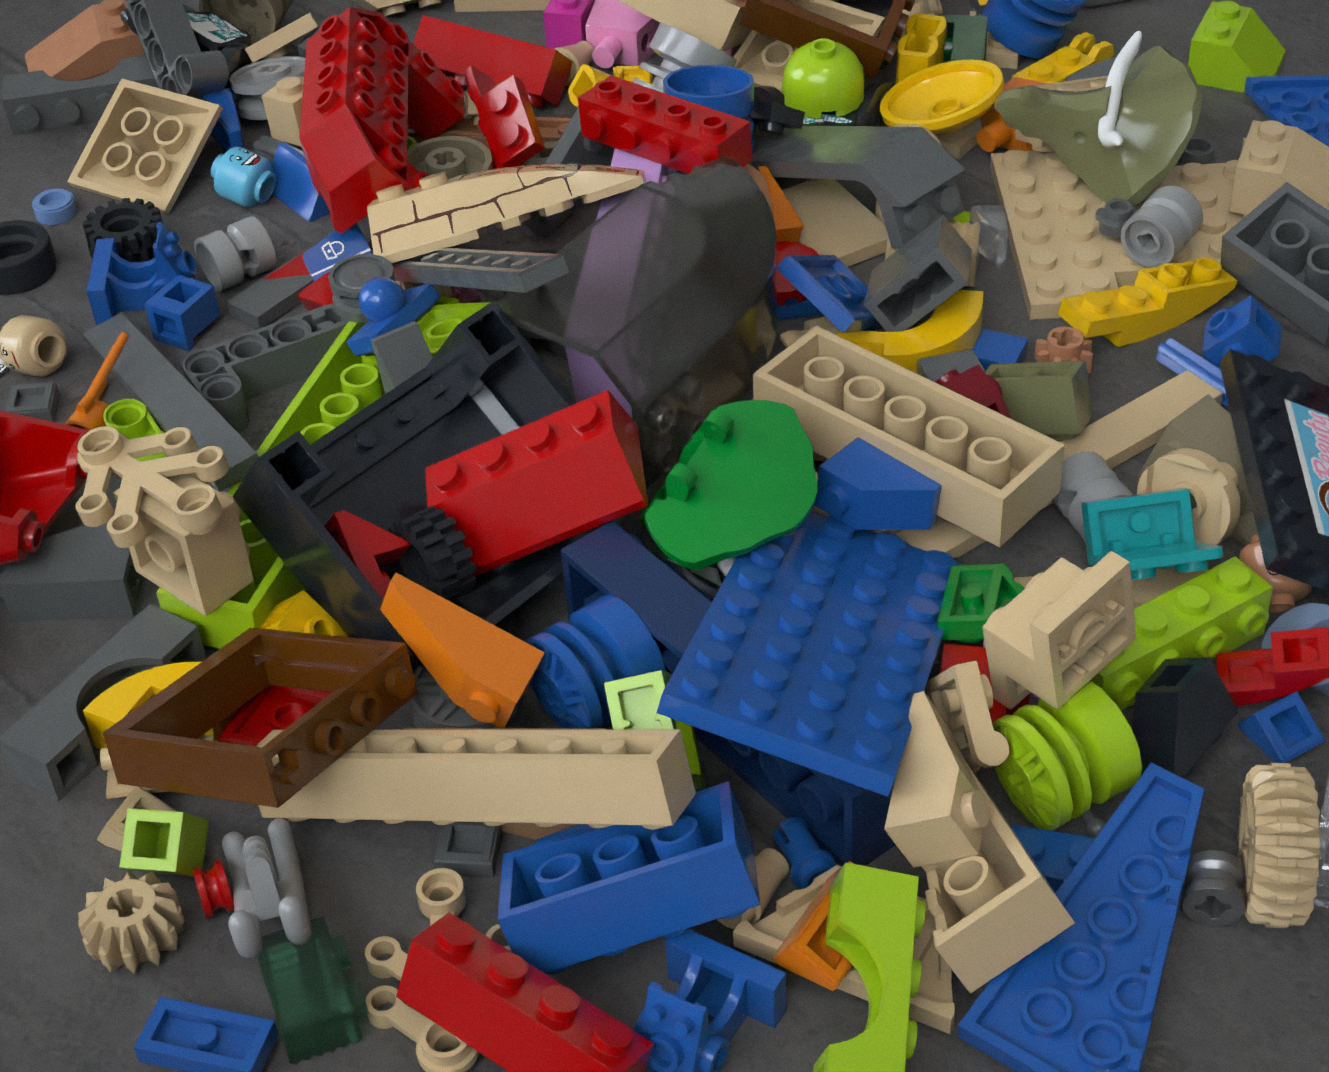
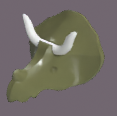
(1116, 135)

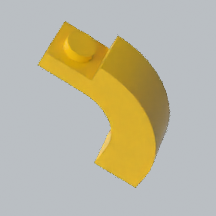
(950, 329)

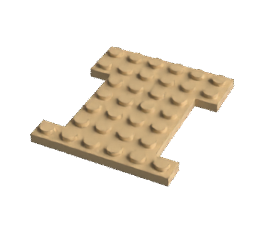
(1058, 236)

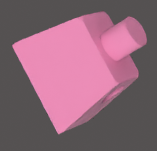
(619, 34)

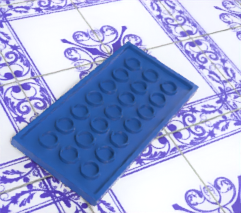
(817, 650)

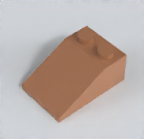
(86, 44)

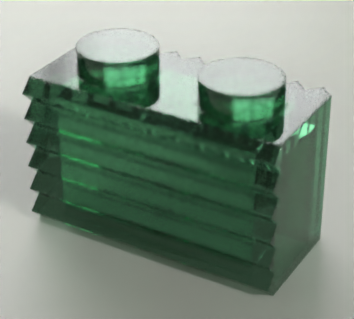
(310, 993)

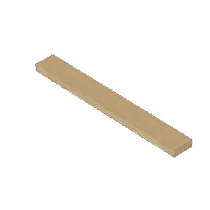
(1112, 437)

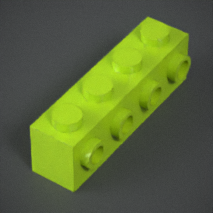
(1190, 621)

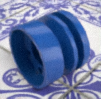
(1030, 26)
(715, 87)
(594, 647)

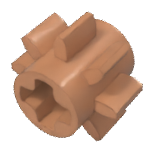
(1064, 345)

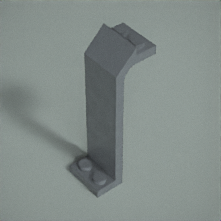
(899, 165)

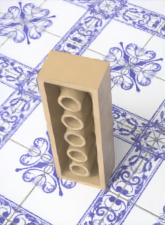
(988, 465)

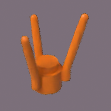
(90, 409)

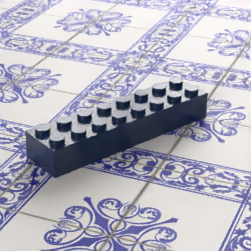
(839, 814)

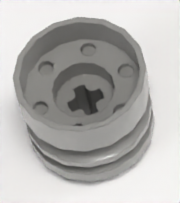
(678, 52)

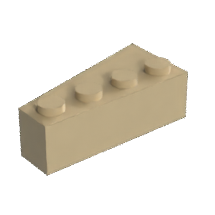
(991, 904)

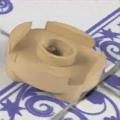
(1208, 481)

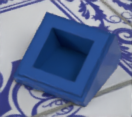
(1283, 729)

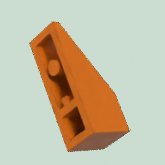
(467, 656)

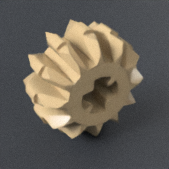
(131, 921)

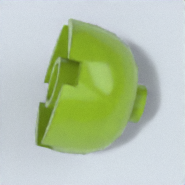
(823, 79)

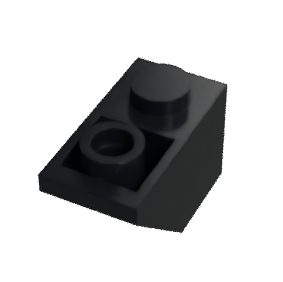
(1180, 714)

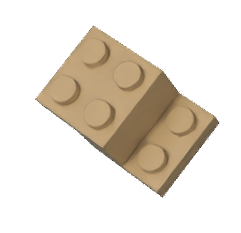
(1060, 631)

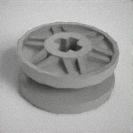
(260, 77)

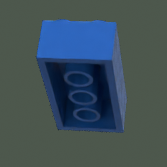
(627, 883)

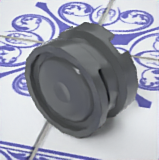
(348, 278)

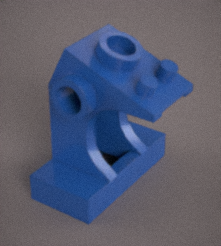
(126, 285)
(714, 987)

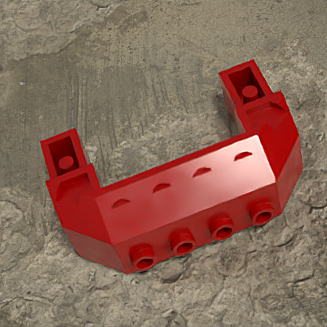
(356, 106)

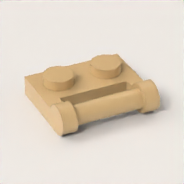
(964, 704)

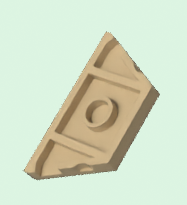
(934, 998)

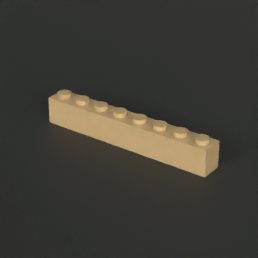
(501, 778)

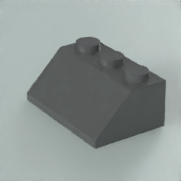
(1284, 258)

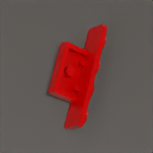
(505, 118)

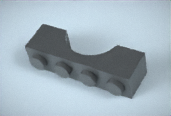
(42, 102)
(51, 741)

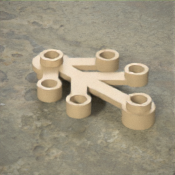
(109, 452)
(430, 1037)

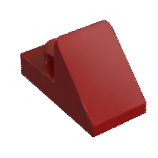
(367, 547)

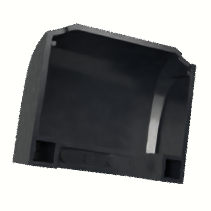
(375, 466)

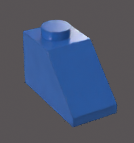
(876, 490)

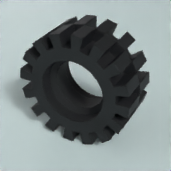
(129, 224)
(435, 554)

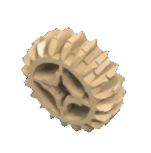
(1279, 844)

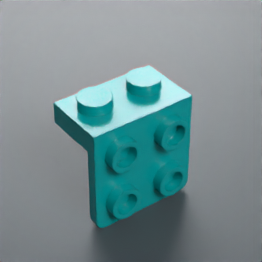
(1147, 532)

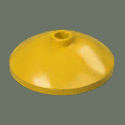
(944, 96)

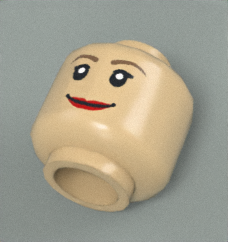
(32, 345)

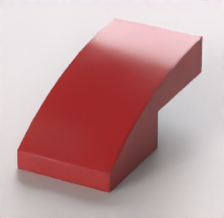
(1292, 664)

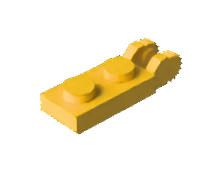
(1068, 60)

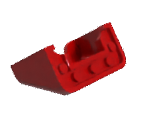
(35, 480)

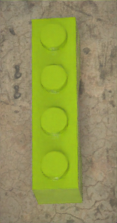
(874, 927)

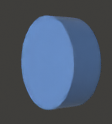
(54, 206)

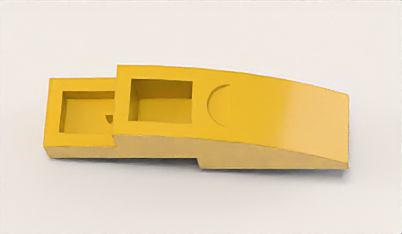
(1156, 302)

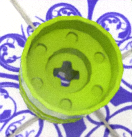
(1067, 757)

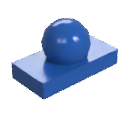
(389, 308)

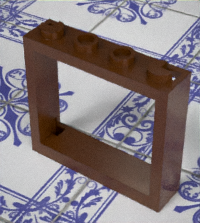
(799, 26)
(161, 742)

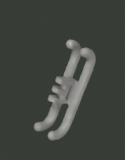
(257, 891)

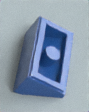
(295, 184)

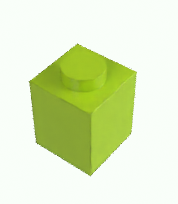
(163, 842)

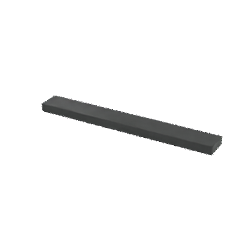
(482, 269)
(169, 395)

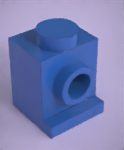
(181, 311)

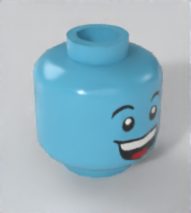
(243, 177)

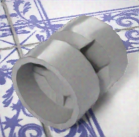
(1162, 226)
(232, 254)
(1086, 479)

